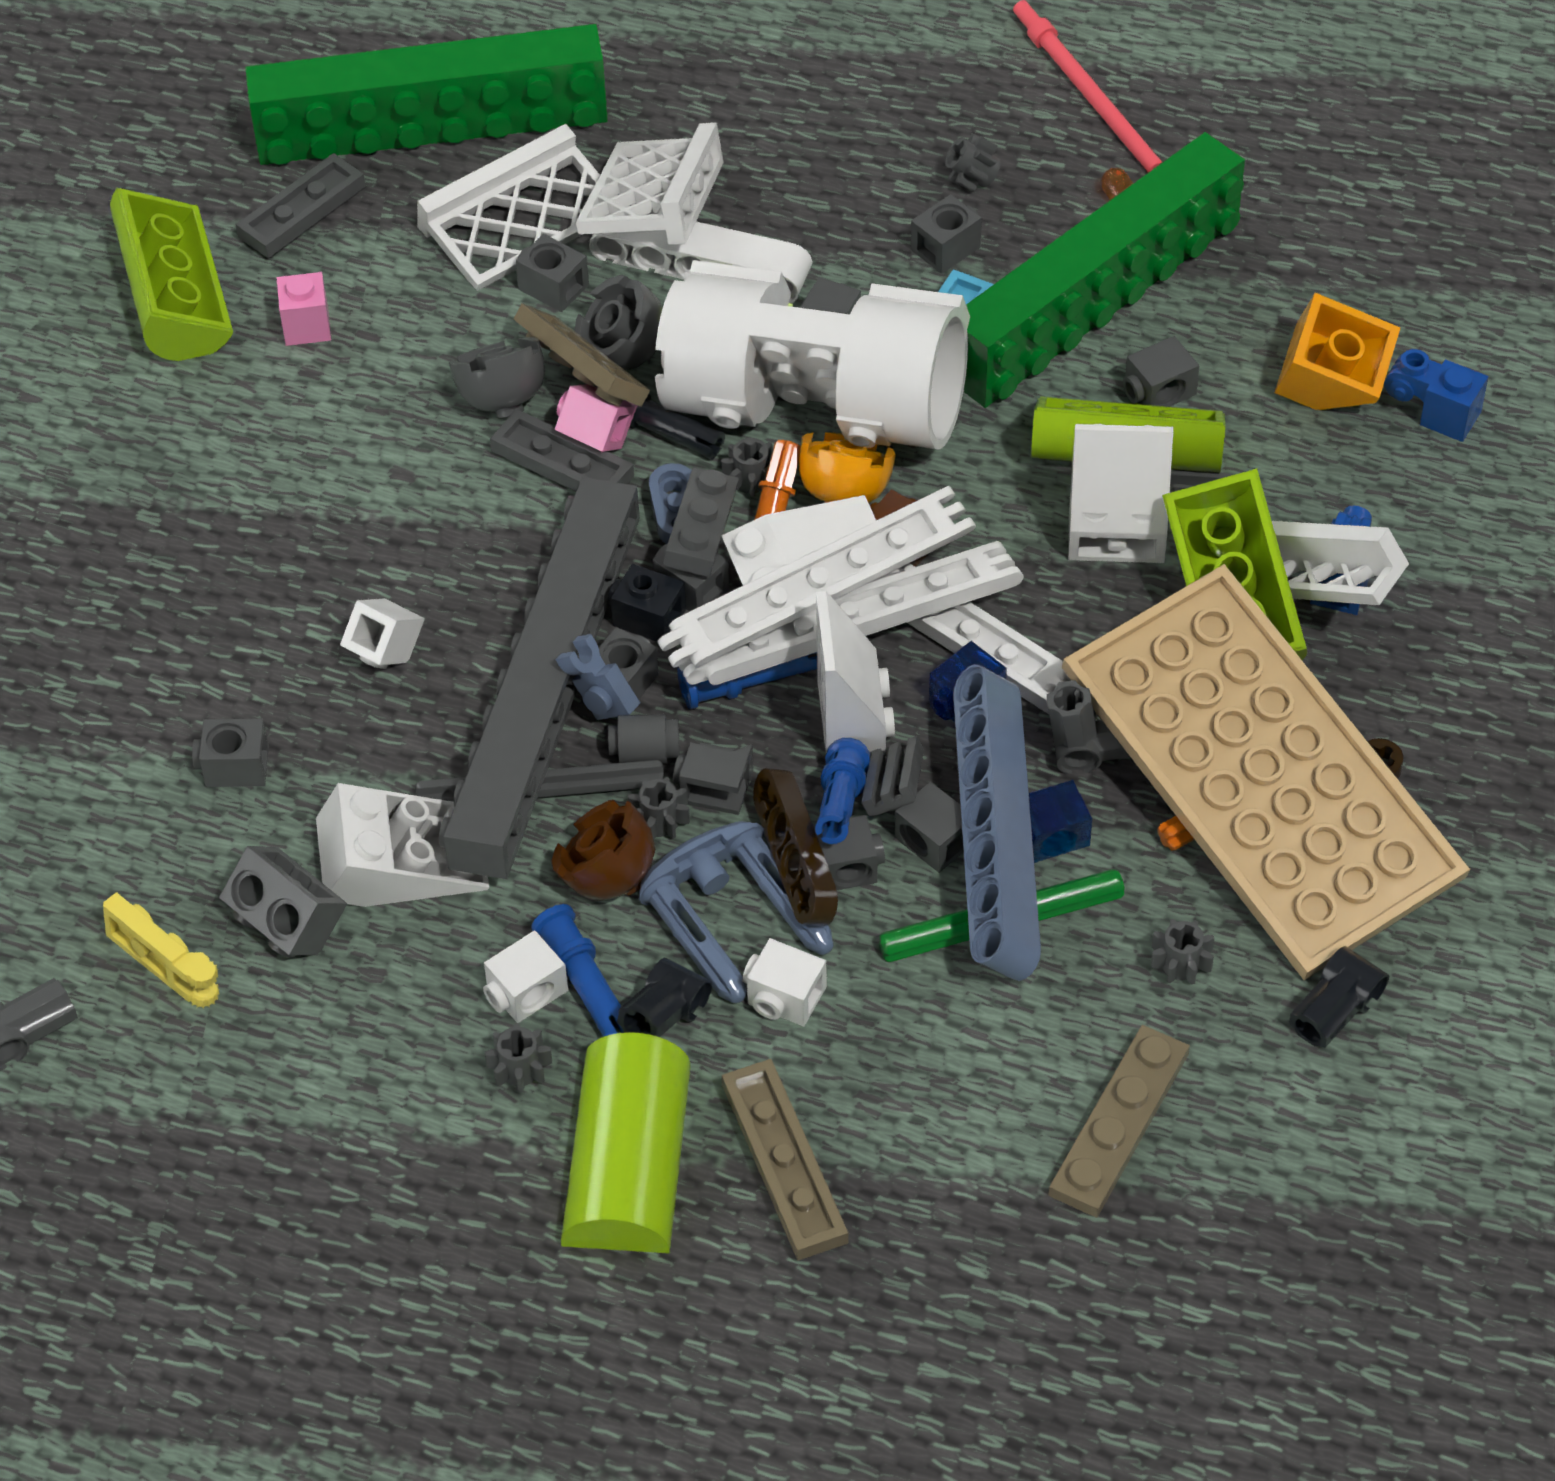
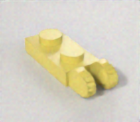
(161, 953)

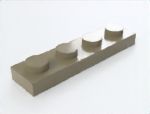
(588, 362)
(1119, 1121)
(785, 1159)

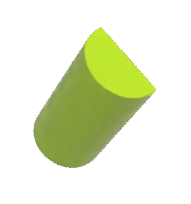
(171, 275)
(1196, 432)
(1232, 526)
(627, 1145)

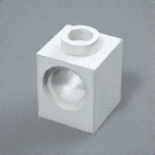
(524, 977)

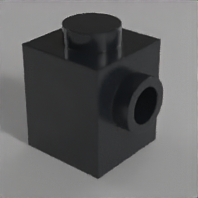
(646, 602)

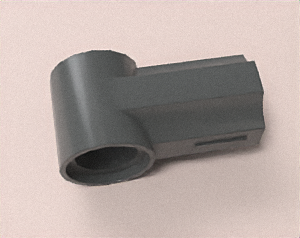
(32, 1018)

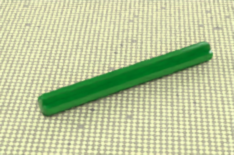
(955, 928)

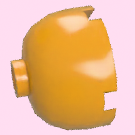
(842, 470)

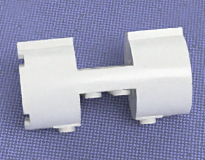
(885, 367)

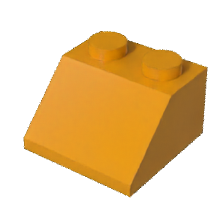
(1336, 356)

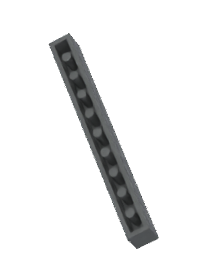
(534, 691)

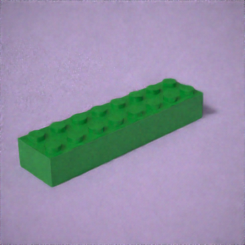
(427, 94)
(1101, 266)

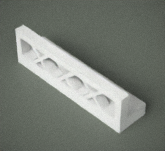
(1342, 549)

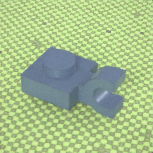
(600, 685)

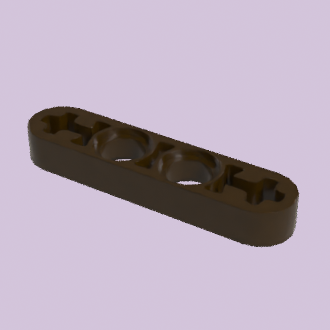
(795, 847)

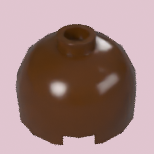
(607, 853)

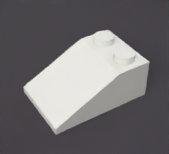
(793, 533)
(850, 680)

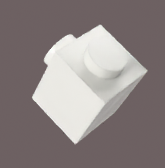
(381, 632)
(785, 982)

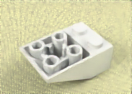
(1118, 493)
(387, 848)

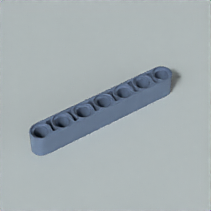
(996, 824)

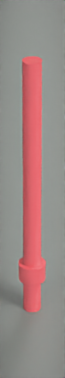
(1045, 35)

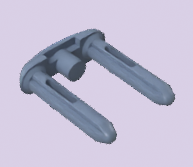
(701, 860)

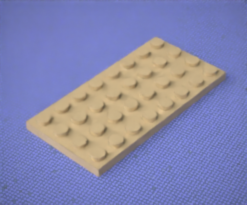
(1265, 770)

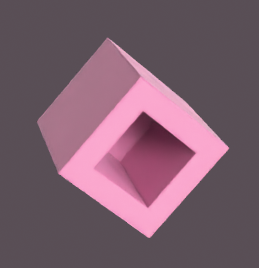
(303, 308)
(593, 419)

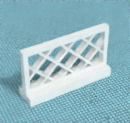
(494, 186)
(683, 191)

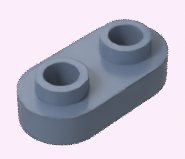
(664, 505)

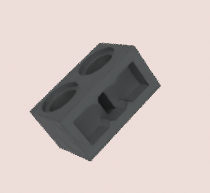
(287, 893)

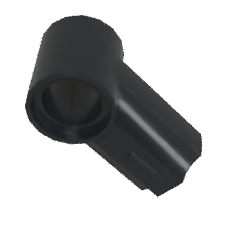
(1342, 991)
(667, 997)

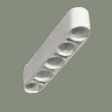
(707, 244)

